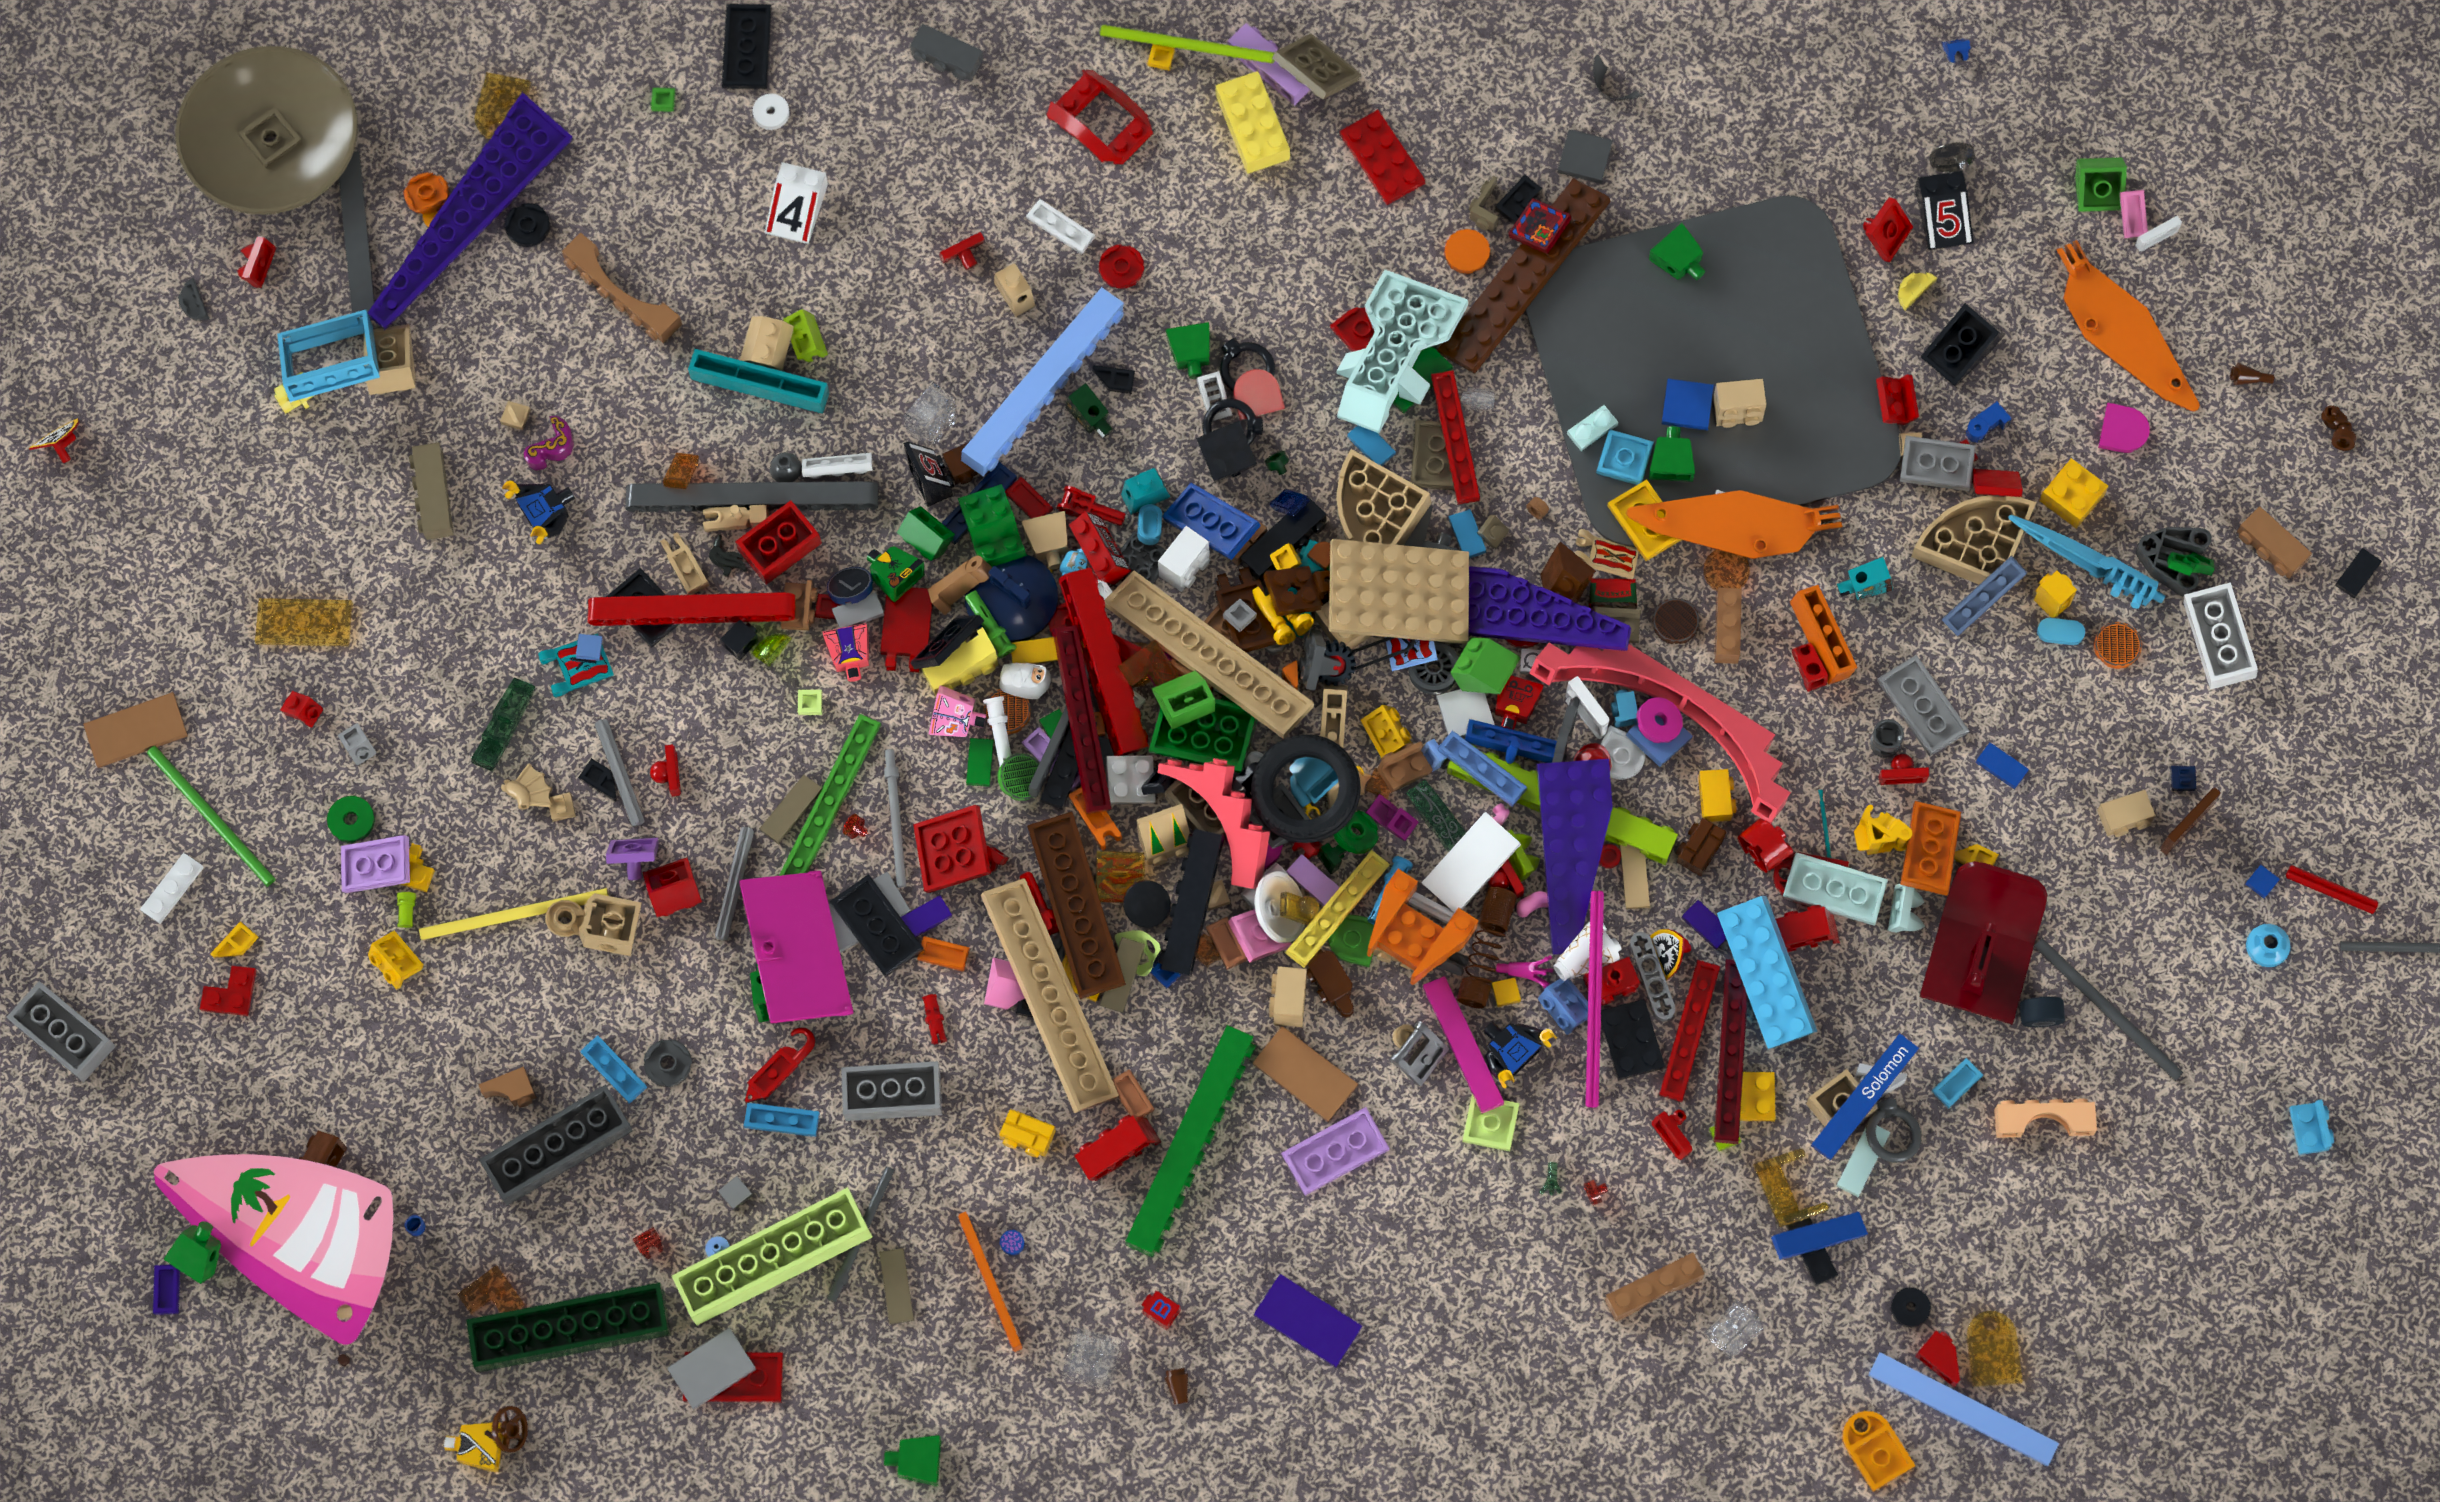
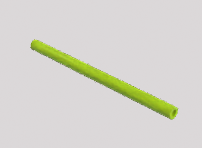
(1187, 44)

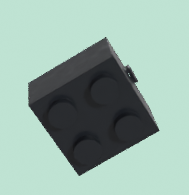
(1227, 451)

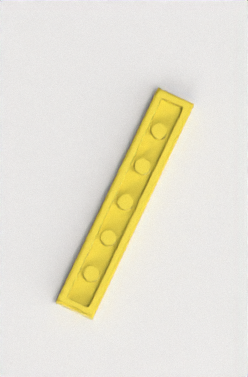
(1337, 908)

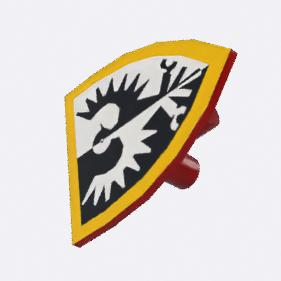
(59, 440)
(1669, 950)

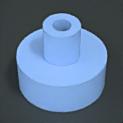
(715, 1242)

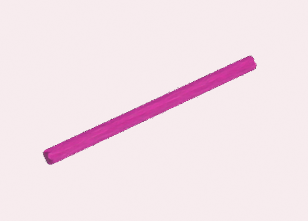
(1594, 999)

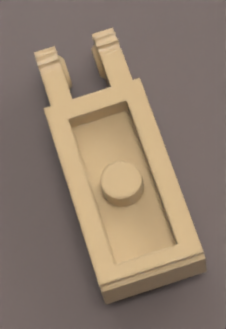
(685, 566)

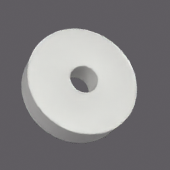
(774, 120)

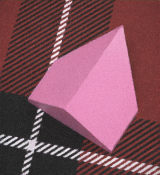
(1002, 987)

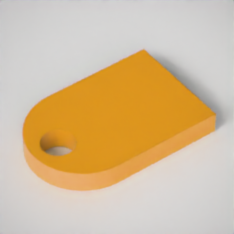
(1877, 1450)

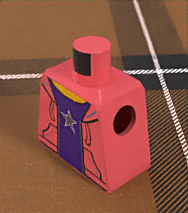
(849, 649)

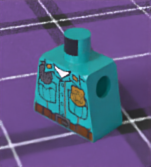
(1875, 579)

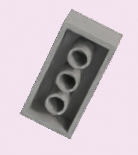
(61, 1031)
(891, 1091)

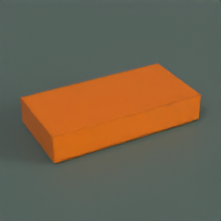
(944, 953)

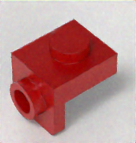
(302, 708)

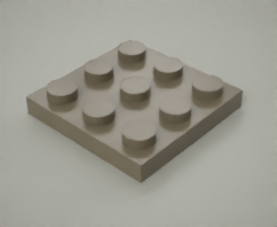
(1316, 66)

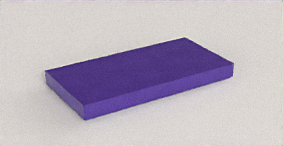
(1307, 1320)

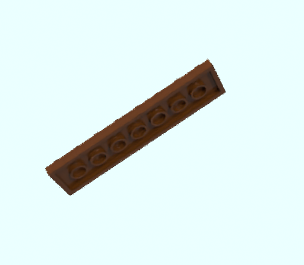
(1076, 905)

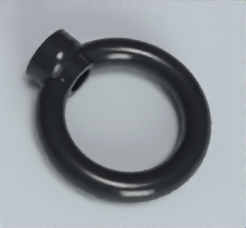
(1233, 349)
(1254, 423)

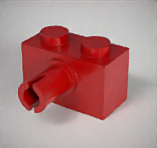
(1616, 980)

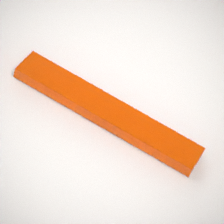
(990, 1281)

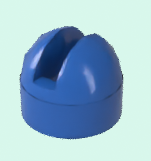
(413, 1223)

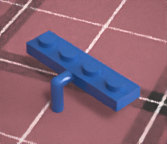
(1510, 741)

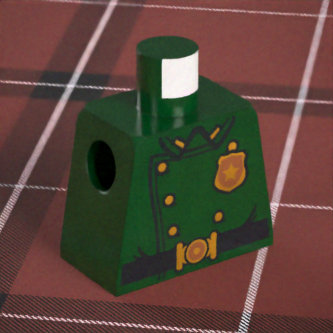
(1085, 402)

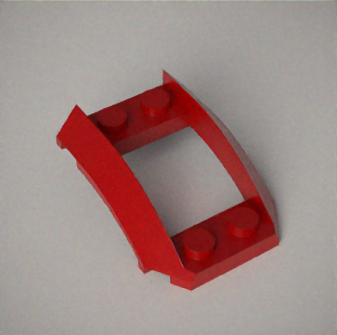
(1079, 96)

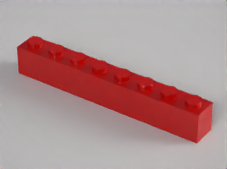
(1102, 662)

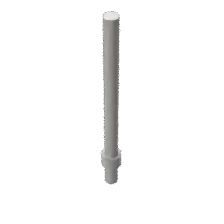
(891, 774)

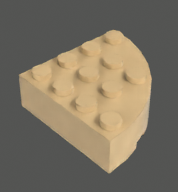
(1377, 502)
(1974, 536)

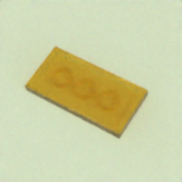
(303, 622)

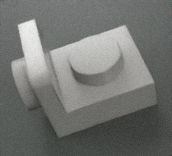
(357, 744)

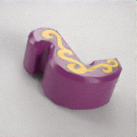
(552, 449)

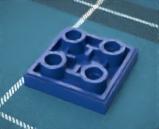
(1687, 404)

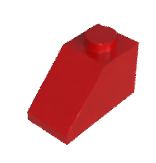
(1941, 1357)

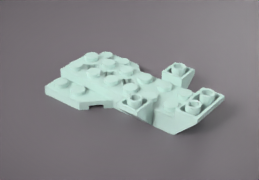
(1385, 365)

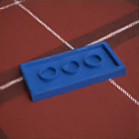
(1212, 519)

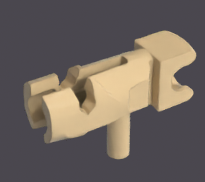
(734, 517)

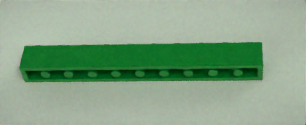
(1189, 1141)

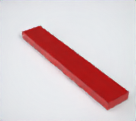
(1455, 437)
(1689, 1031)

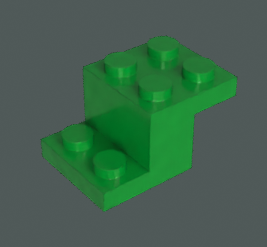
(992, 526)

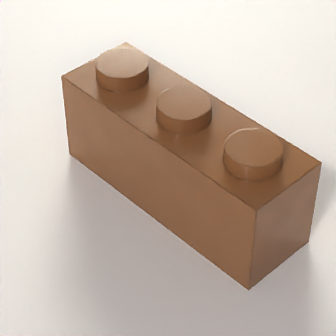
(2273, 543)
(1728, 625)

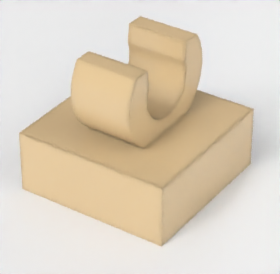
(562, 807)

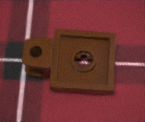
(1310, 590)

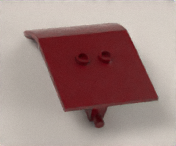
(1985, 941)

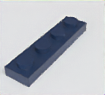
(955, 520)

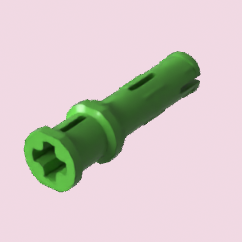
(994, 632)

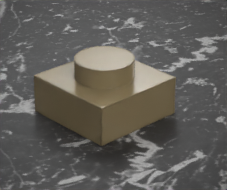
(1493, 531)

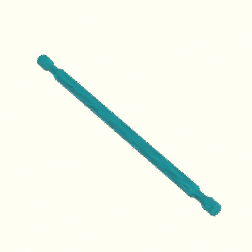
(1824, 821)

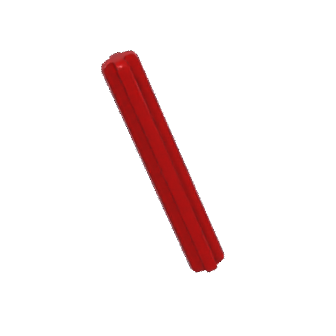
(2332, 889)

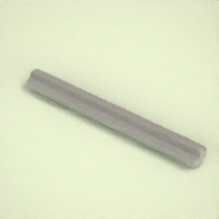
(619, 773)
(733, 886)

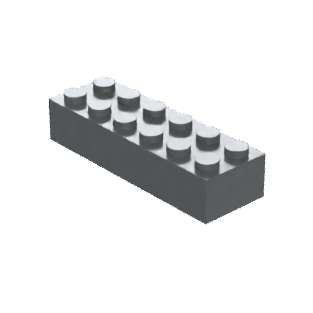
(556, 1145)

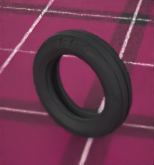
(1305, 830)

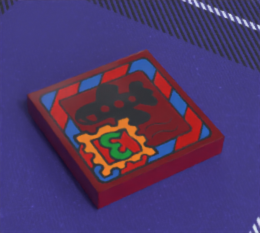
(1539, 226)

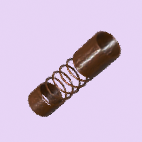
(1498, 911)

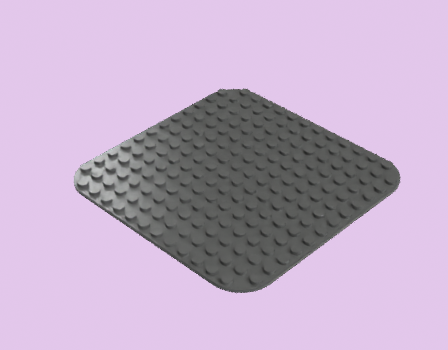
(1765, 309)

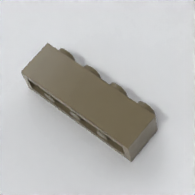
(432, 491)

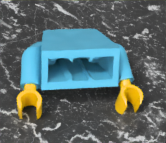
(1311, 781)

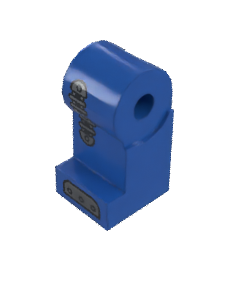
(1987, 421)

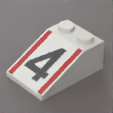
(796, 202)

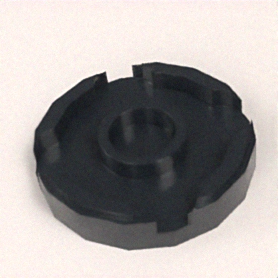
(534, 225)
(1146, 903)

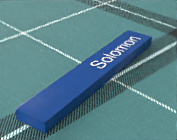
(1864, 1097)

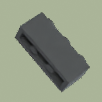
(946, 53)

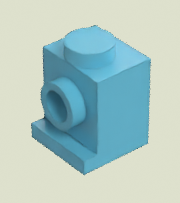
(1624, 708)

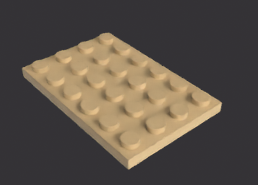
(1399, 591)

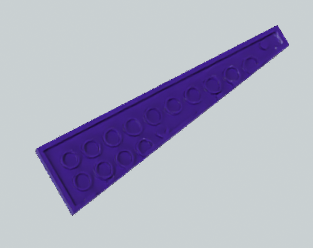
(504, 168)

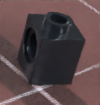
(740, 639)

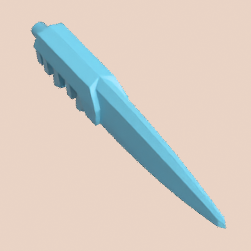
(2098, 565)

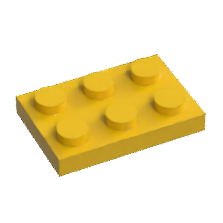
(1645, 540)

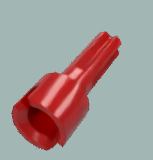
(1046, 914)

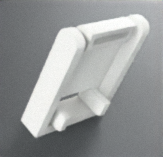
(1588, 707)

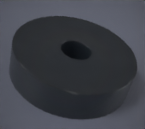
(1910, 1296)

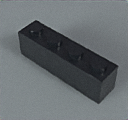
(1290, 530)

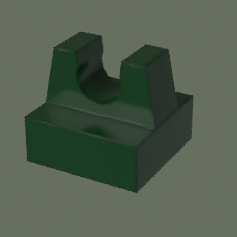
(1331, 857)

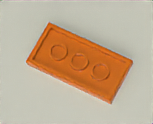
(1931, 848)

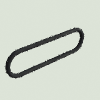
(1382, 658)

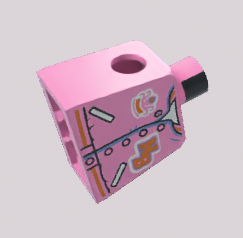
(954, 714)

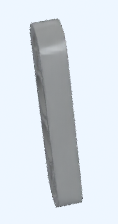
(1652, 976)

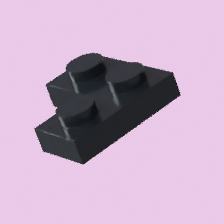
(1518, 198)

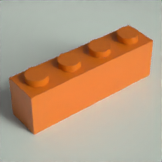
(1823, 633)

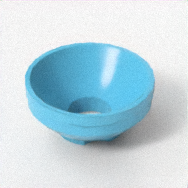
(2268, 956)

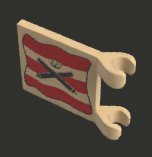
(1608, 555)

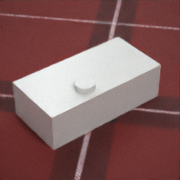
(2220, 636)

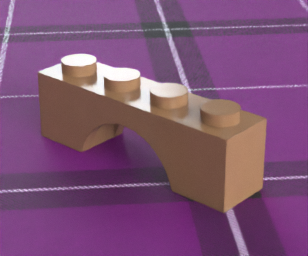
(1653, 1286)

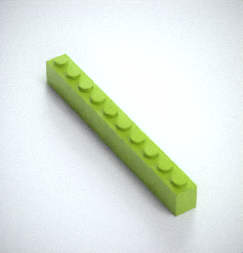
(1623, 828)

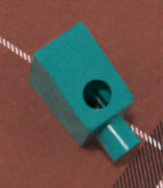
(1144, 490)

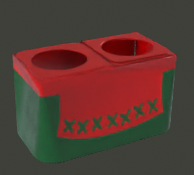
(1612, 590)

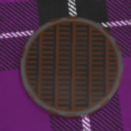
(1675, 621)

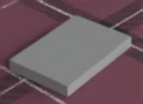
(1937, 463)
(711, 1368)

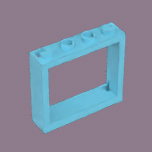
(333, 376)

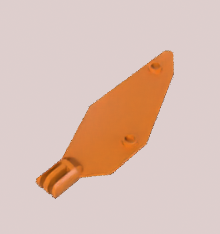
(2122, 328)
(1737, 522)

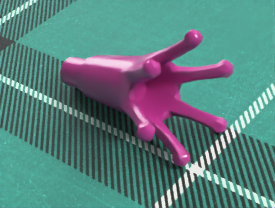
(1526, 970)

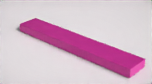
(1463, 1044)

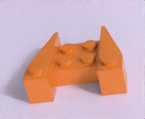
(1413, 936)

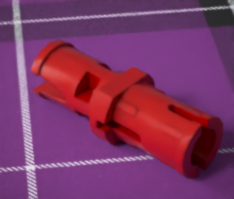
(934, 1018)

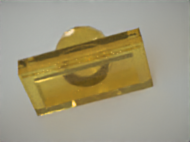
(1298, 908)

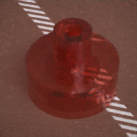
(854, 826)
(1594, 1192)

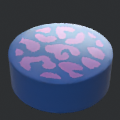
(1012, 1242)

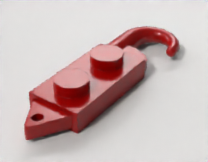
(778, 1068)

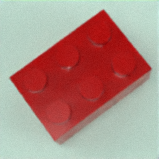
(778, 542)

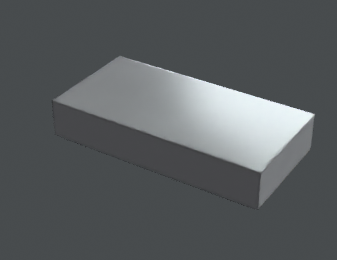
(859, 612)

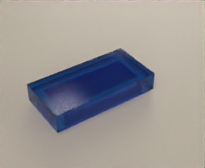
(1289, 502)

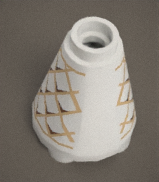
(1575, 958)

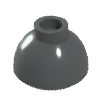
(785, 467)

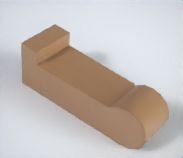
(958, 583)

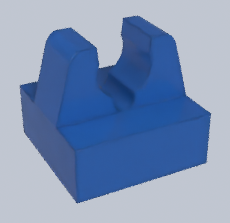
(1960, 45)

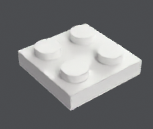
(1125, 778)

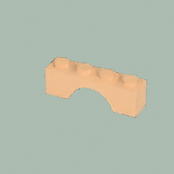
(2076, 1116)

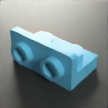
(2311, 1127)

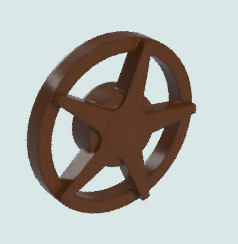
(509, 1429)

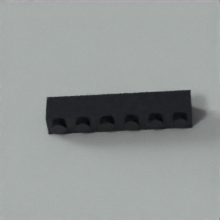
(1192, 902)

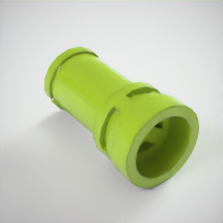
(406, 902)

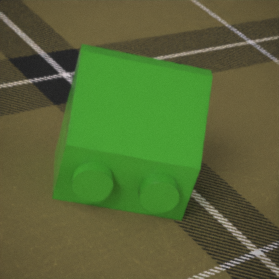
(2100, 183)
(1484, 666)

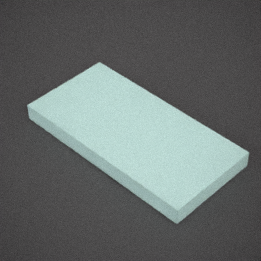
(1836, 888)

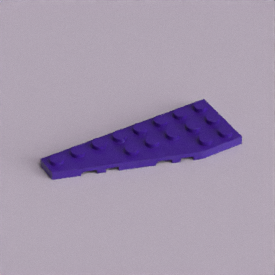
(1574, 824)

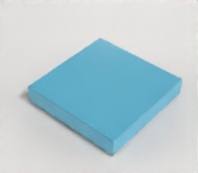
(1624, 457)

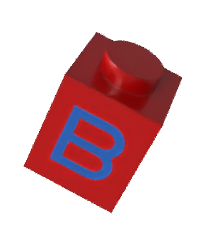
(1160, 1309)

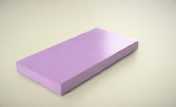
(1335, 1151)

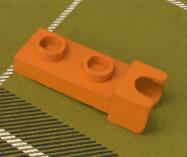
(1098, 823)

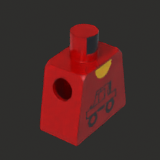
(1517, 701)

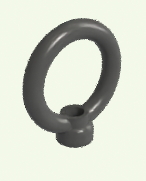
(1888, 1109)

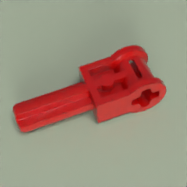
(1084, 502)

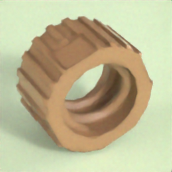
(1537, 508)

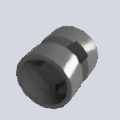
(1886, 738)

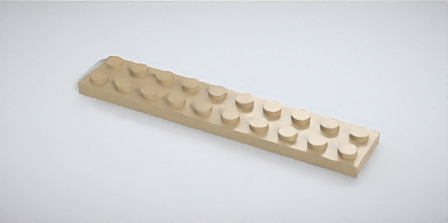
(1209, 654)
(1049, 995)

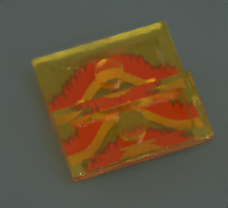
(1117, 873)

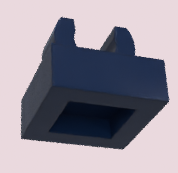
(2183, 778)

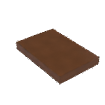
(2190, 821)

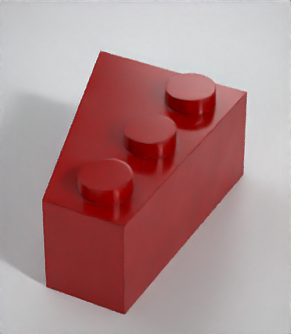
(1807, 927)
(1116, 1146)

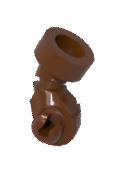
(2343, 437)

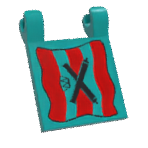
(575, 671)

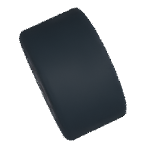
(2042, 1012)

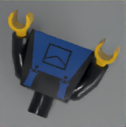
(541, 507)
(1513, 1048)

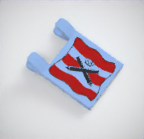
(1420, 653)

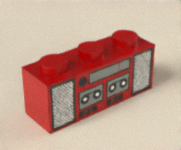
(1099, 547)

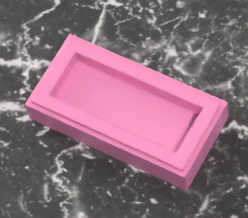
(2133, 213)

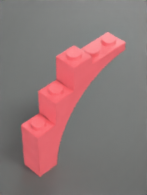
(1246, 840)

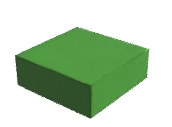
(663, 99)

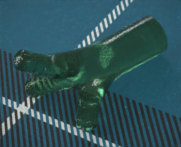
(1551, 1181)

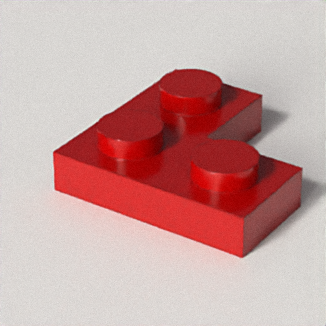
(235, 998)

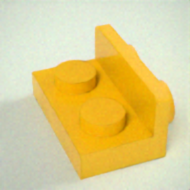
(1386, 730)
(394, 959)

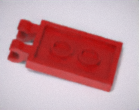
(906, 626)

